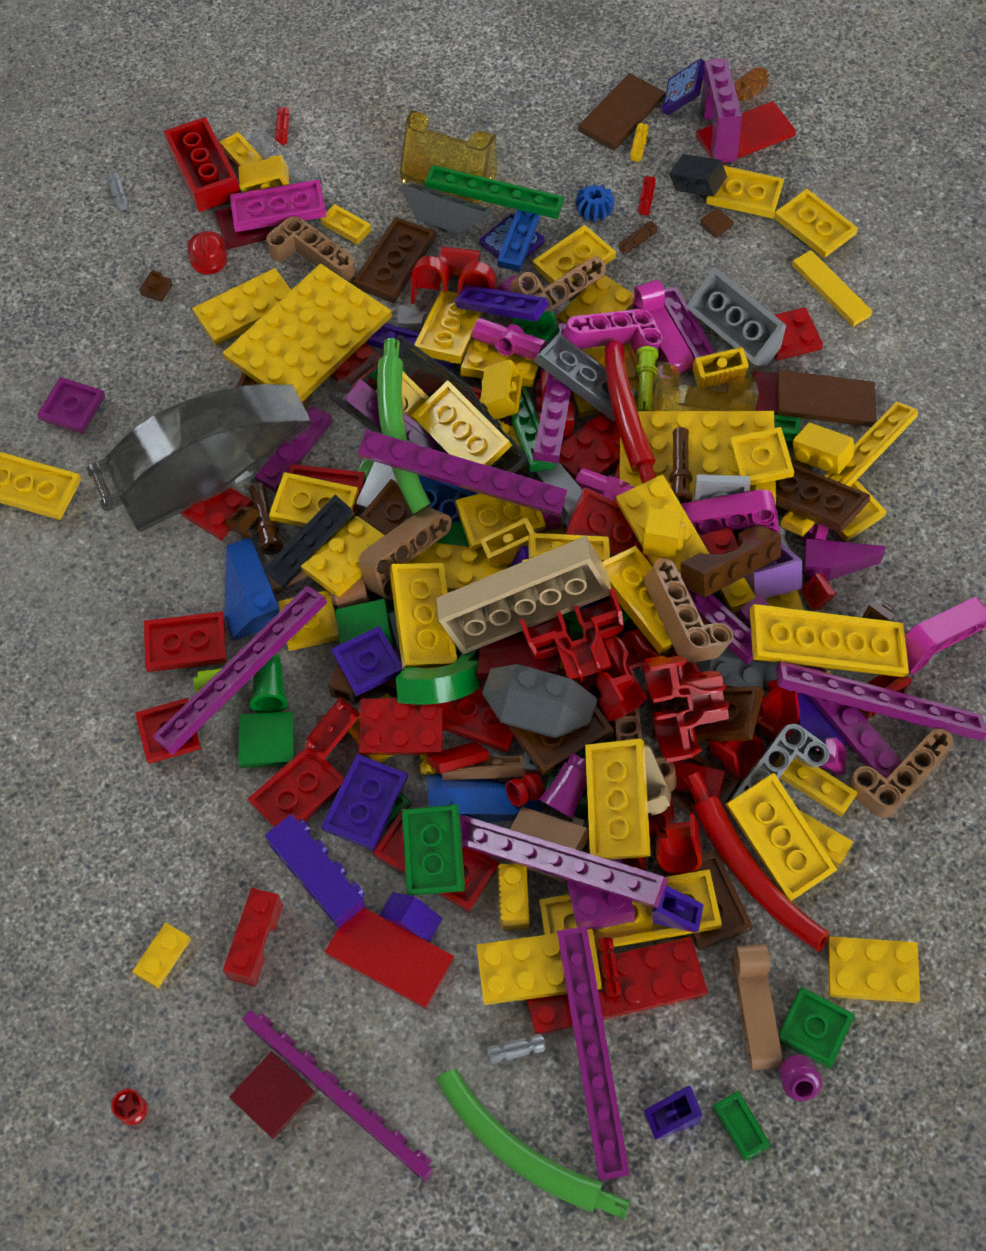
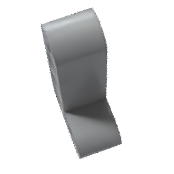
(560, 478)
(787, 753)

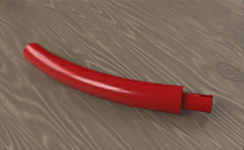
(626, 414)
(746, 870)

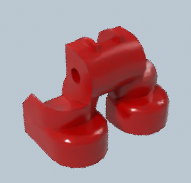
(464, 263)
(583, 655)
(617, 684)
(705, 702)
(775, 712)
(677, 843)

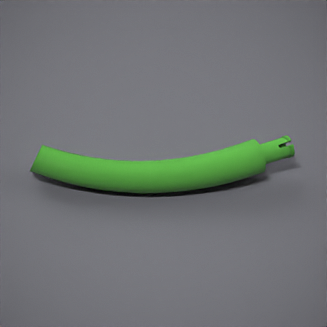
(392, 422)
(521, 1158)

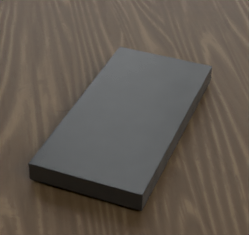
(578, 373)

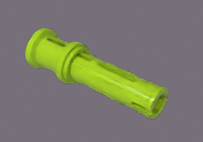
(646, 372)

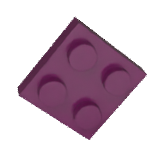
(71, 405)

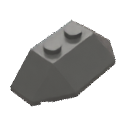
(443, 209)
(737, 673)
(538, 700)

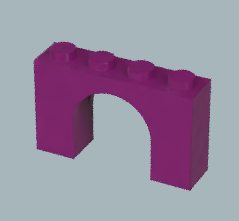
(722, 105)

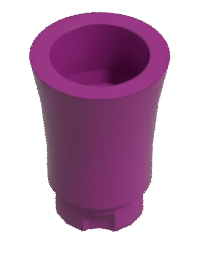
(567, 787)

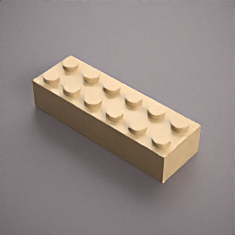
(528, 590)

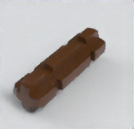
(637, 237)

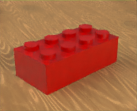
(201, 164)

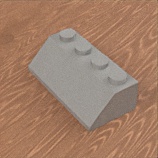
(738, 318)

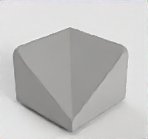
(410, 319)

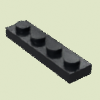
(309, 541)

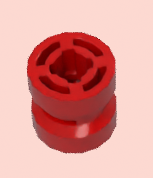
(524, 789)
(123, 1104)

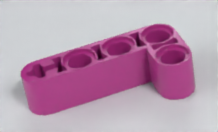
(625, 326)
(673, 347)
(733, 511)
(943, 631)

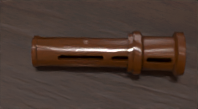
(681, 476)
(265, 528)

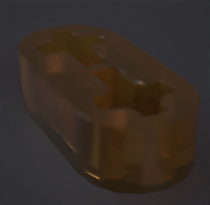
(748, 81)

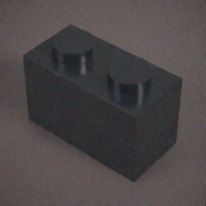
(698, 175)

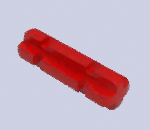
(282, 125)
(646, 195)
(609, 967)

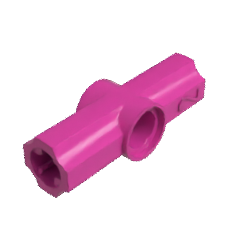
(508, 339)
(606, 486)

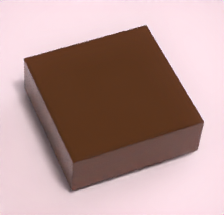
(716, 223)

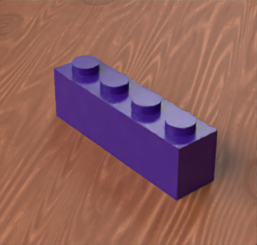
(315, 871)

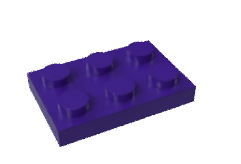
(365, 802)

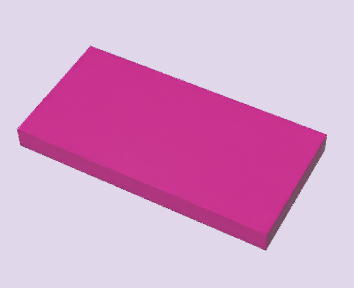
(276, 204)

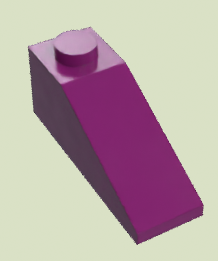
(838, 558)

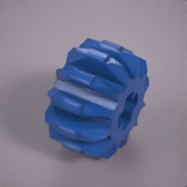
(594, 202)

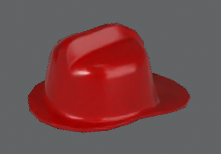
(207, 252)

